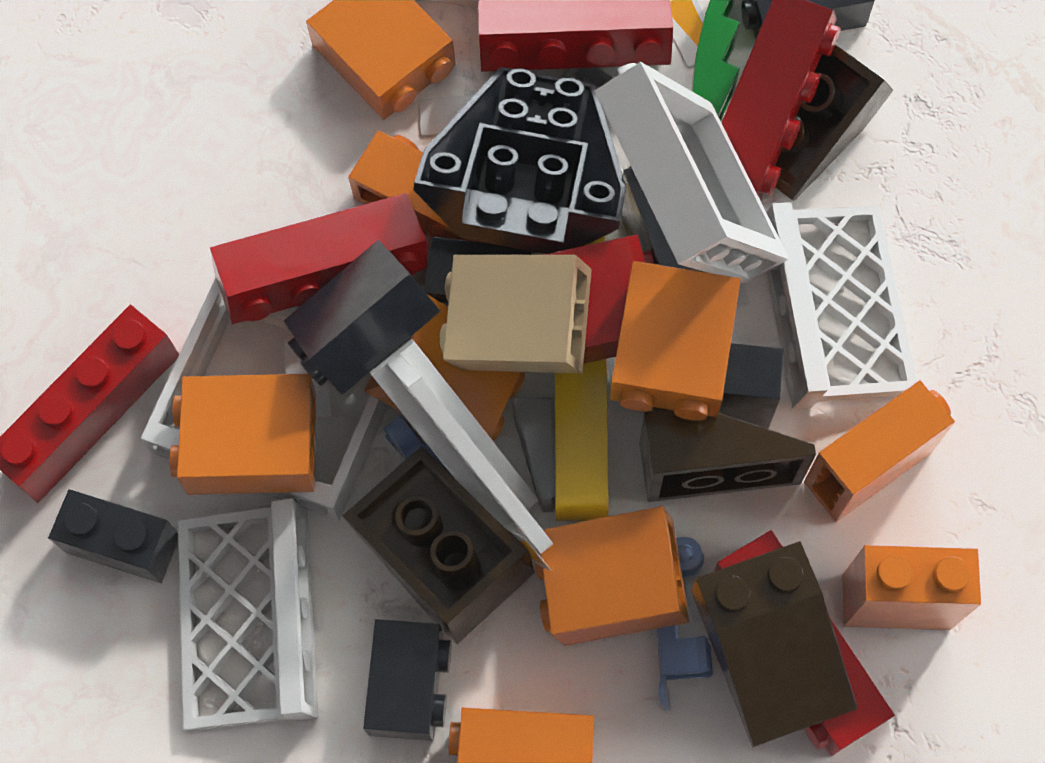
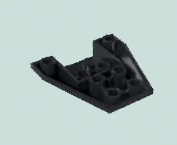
(526, 165)

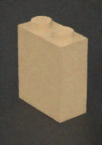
(516, 313)

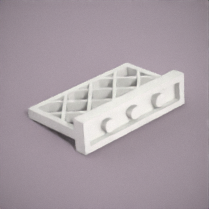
(796, 315)
(458, 439)
(291, 617)

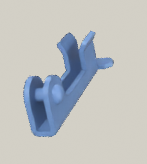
(684, 656)

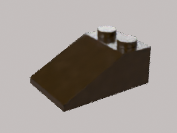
(837, 114)
(716, 456)
(440, 544)
(775, 643)

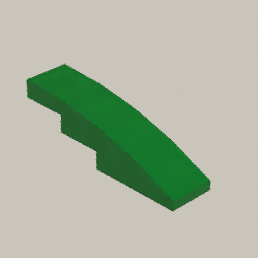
(712, 74)

